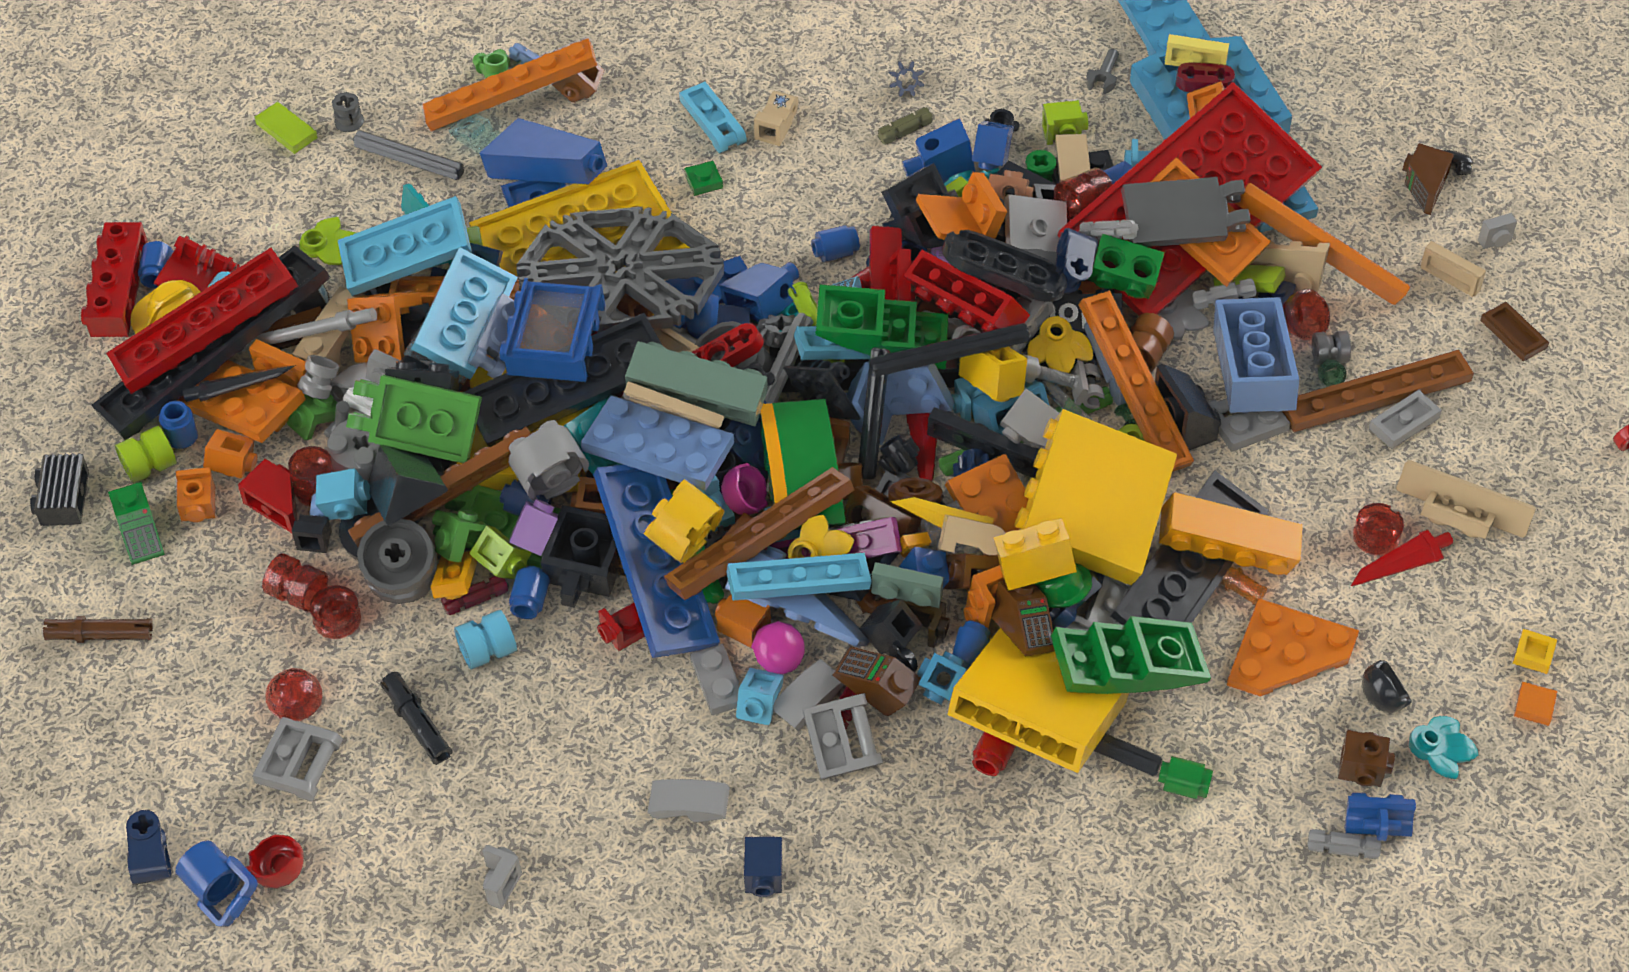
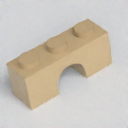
(327, 343)

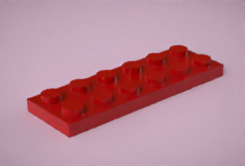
(201, 320)

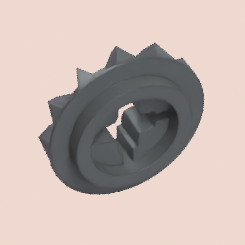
(770, 328)

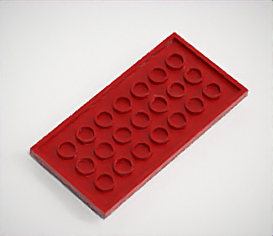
(1222, 140)

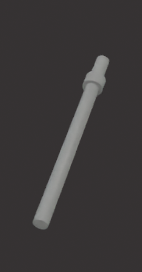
(342, 321)

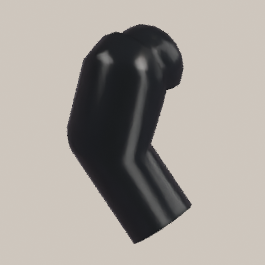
(1462, 161)

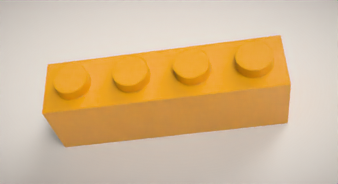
(1230, 534)

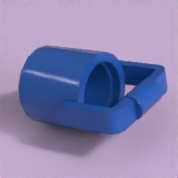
(213, 878)

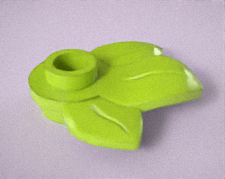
(323, 241)

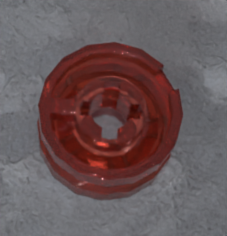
(1368, 526)
(338, 624)

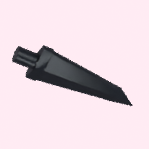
(213, 388)

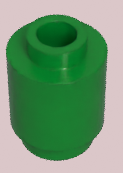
(1185, 777)

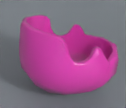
(744, 489)
(779, 647)

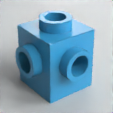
(932, 668)

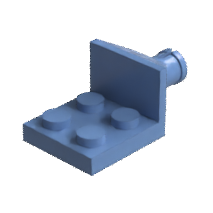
(906, 393)

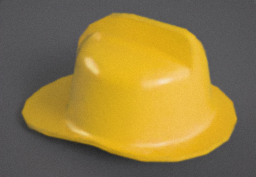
(161, 302)

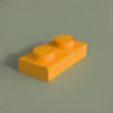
(453, 578)

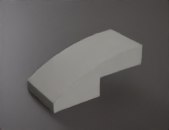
(809, 689)
(688, 797)

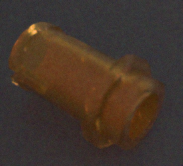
(1243, 585)

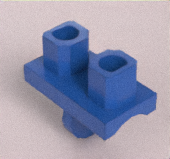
(1379, 815)

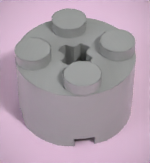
(351, 450)
(547, 461)

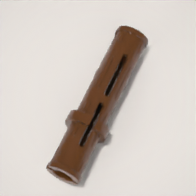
(97, 629)

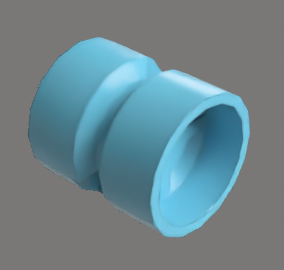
(485, 639)

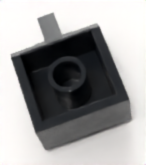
(581, 555)

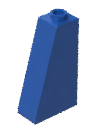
(542, 154)

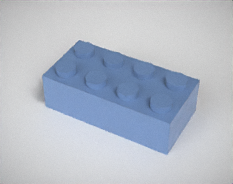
(1255, 355)

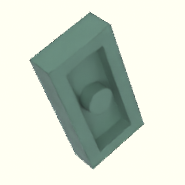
(907, 585)

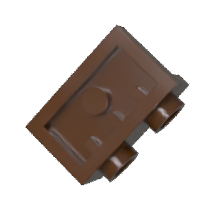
(963, 567)

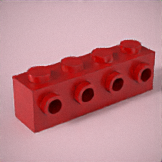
(114, 280)
(963, 293)

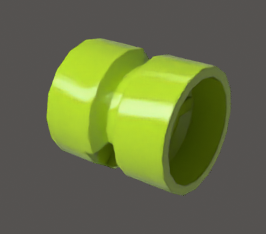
(147, 453)

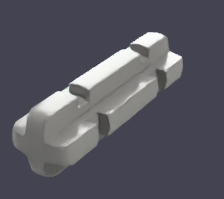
(1117, 229)
(1245, 289)
(1344, 844)

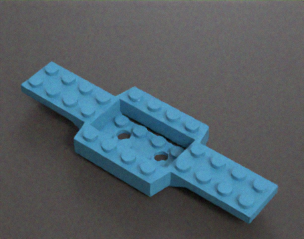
(1169, 105)

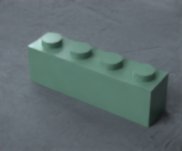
(700, 382)

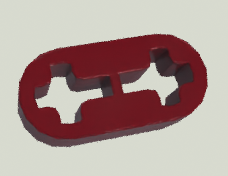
(1202, 75)

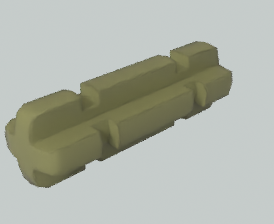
(905, 125)

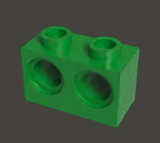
(1126, 258)

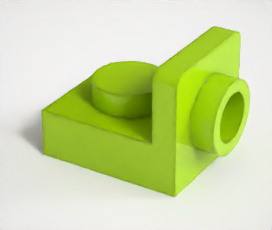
(498, 554)

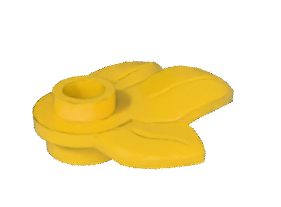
(1060, 350)
(820, 540)

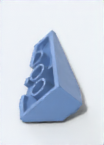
(814, 607)

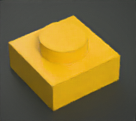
(1535, 651)

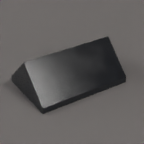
(403, 483)

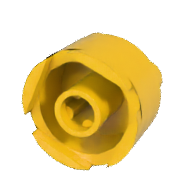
(684, 521)

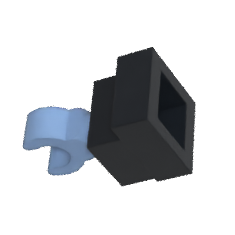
(312, 531)

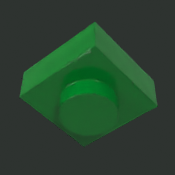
(703, 178)

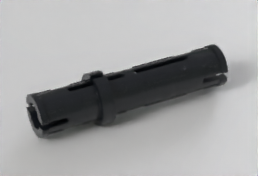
(409, 708)

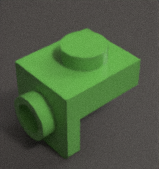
(310, 413)
(453, 533)

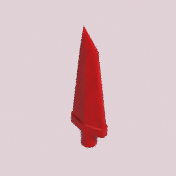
(918, 431)
(1411, 554)

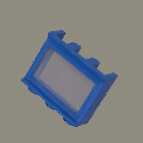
(552, 330)

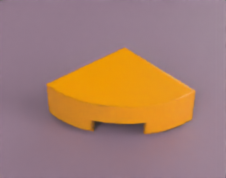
(910, 541)

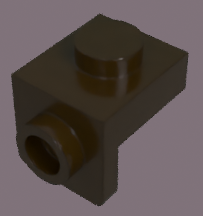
(932, 618)

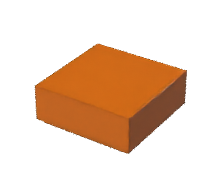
(1535, 703)

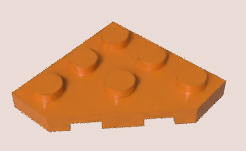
(1287, 648)

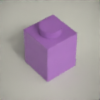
(534, 526)

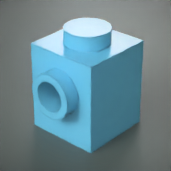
(342, 494)

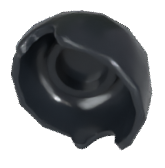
(1384, 688)

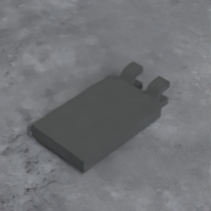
(1184, 211)

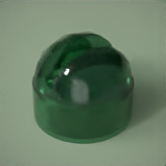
(1334, 376)

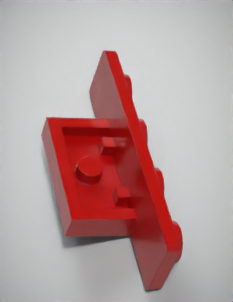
(889, 263)

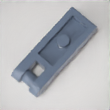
(491, 338)

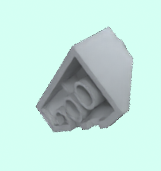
(1028, 420)

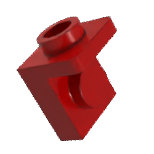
(621, 627)

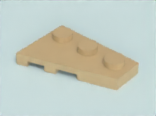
(1302, 263)

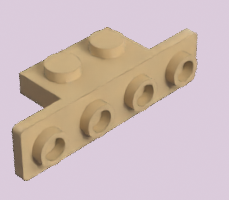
(1463, 503)

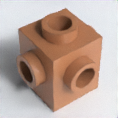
(1011, 180)

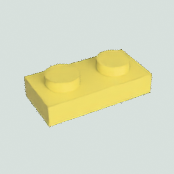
(1188, 49)

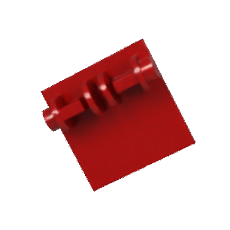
(194, 264)

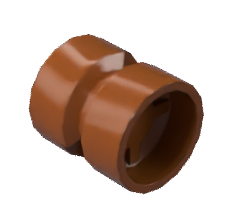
(1152, 337)

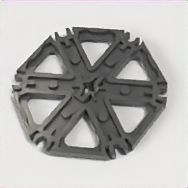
(644, 269)

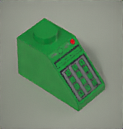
(136, 523)

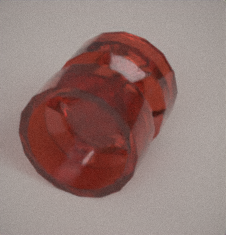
(1081, 190)
(304, 468)
(293, 583)

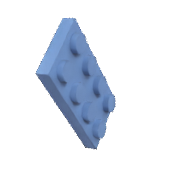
(657, 442)

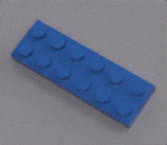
(666, 618)

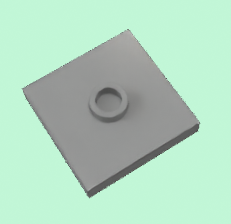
(1033, 222)

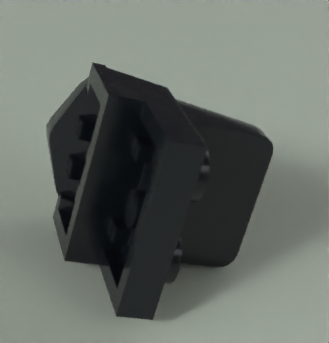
(906, 211)

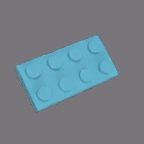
(403, 246)
(461, 311)

